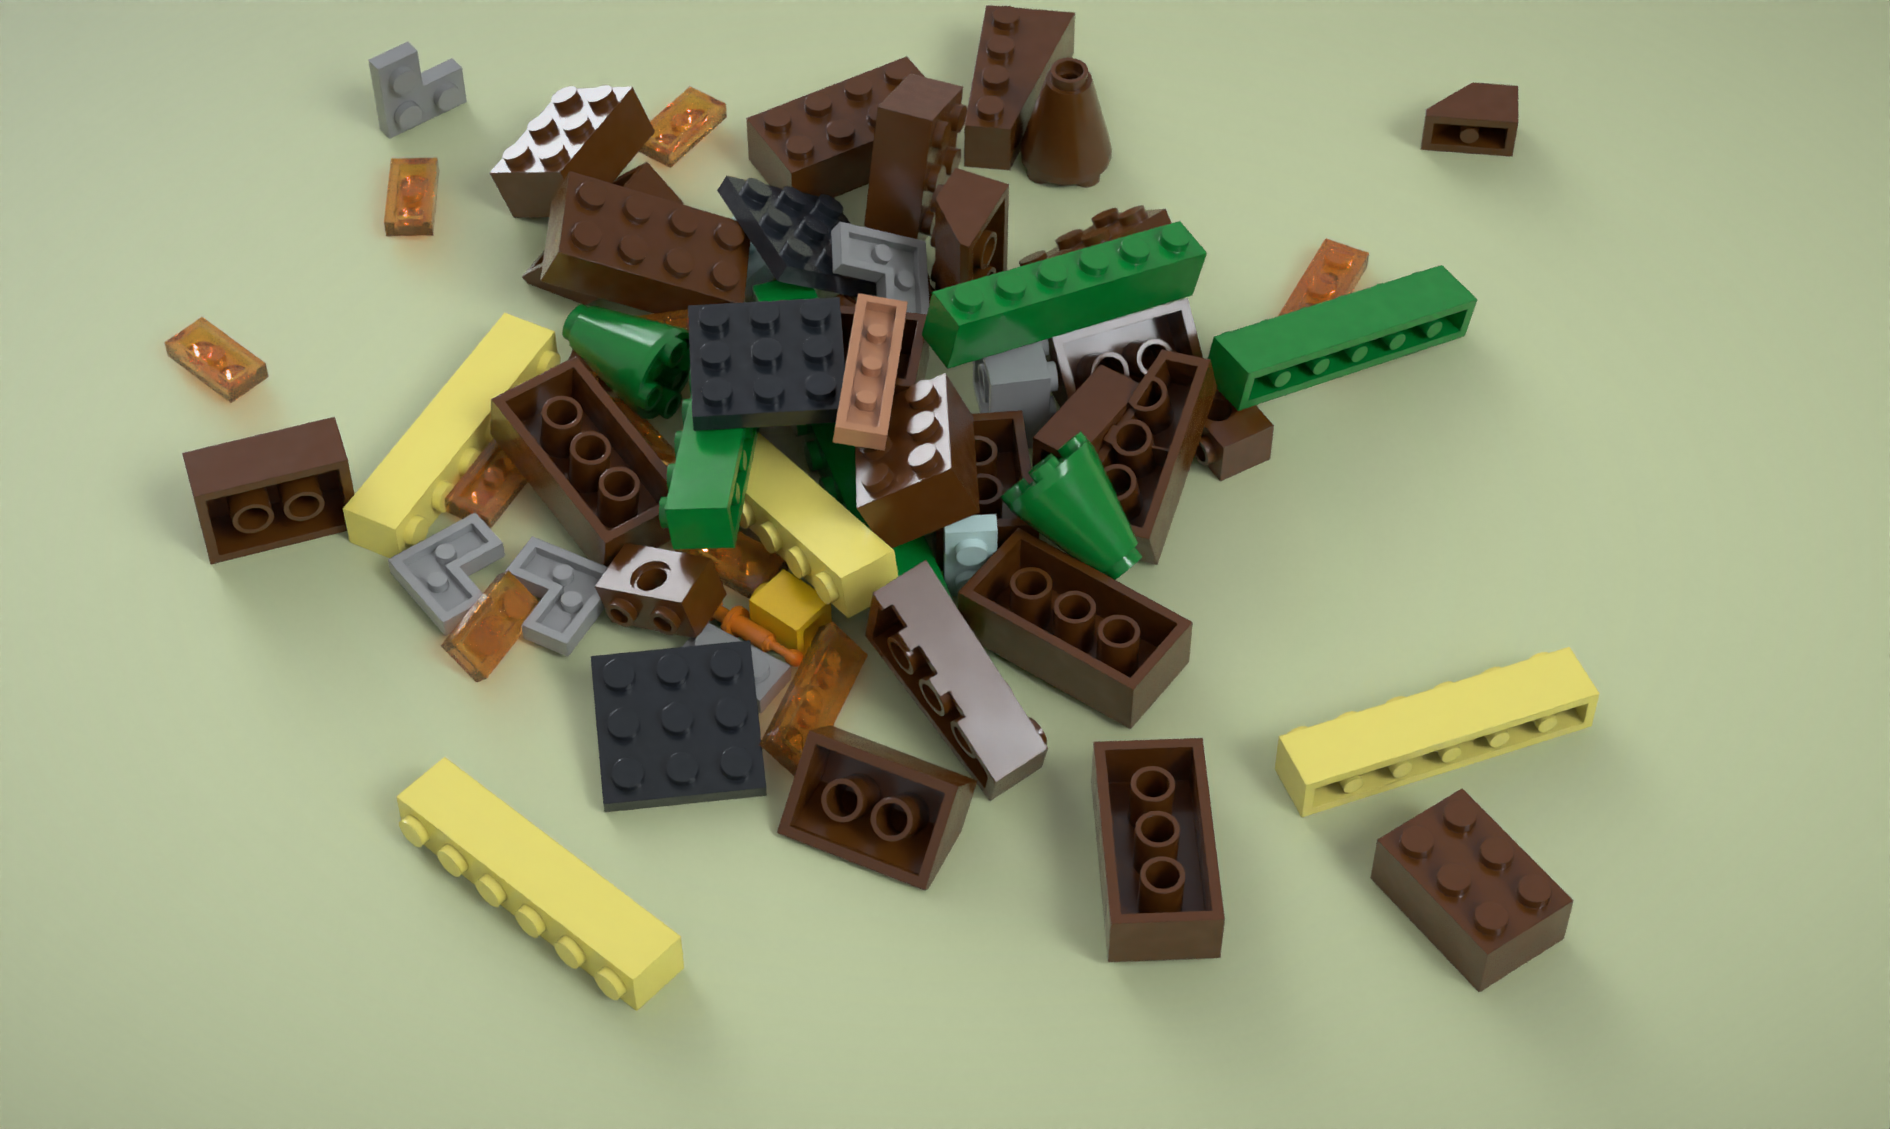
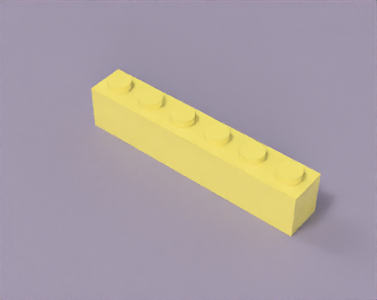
(427, 462)
(814, 532)
(1435, 731)
(540, 884)

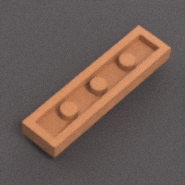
(870, 372)

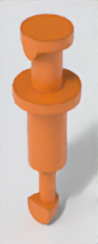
(738, 623)

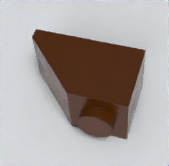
(1474, 121)

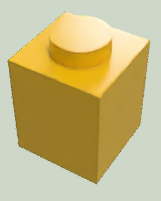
(789, 610)

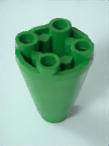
(634, 356)
(1077, 508)

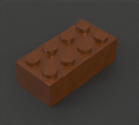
(826, 136)
(642, 248)
(583, 460)
(1075, 627)
(1156, 850)

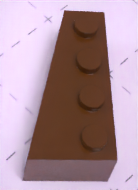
(1008, 76)

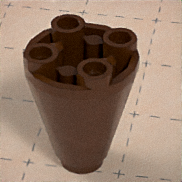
(1067, 129)

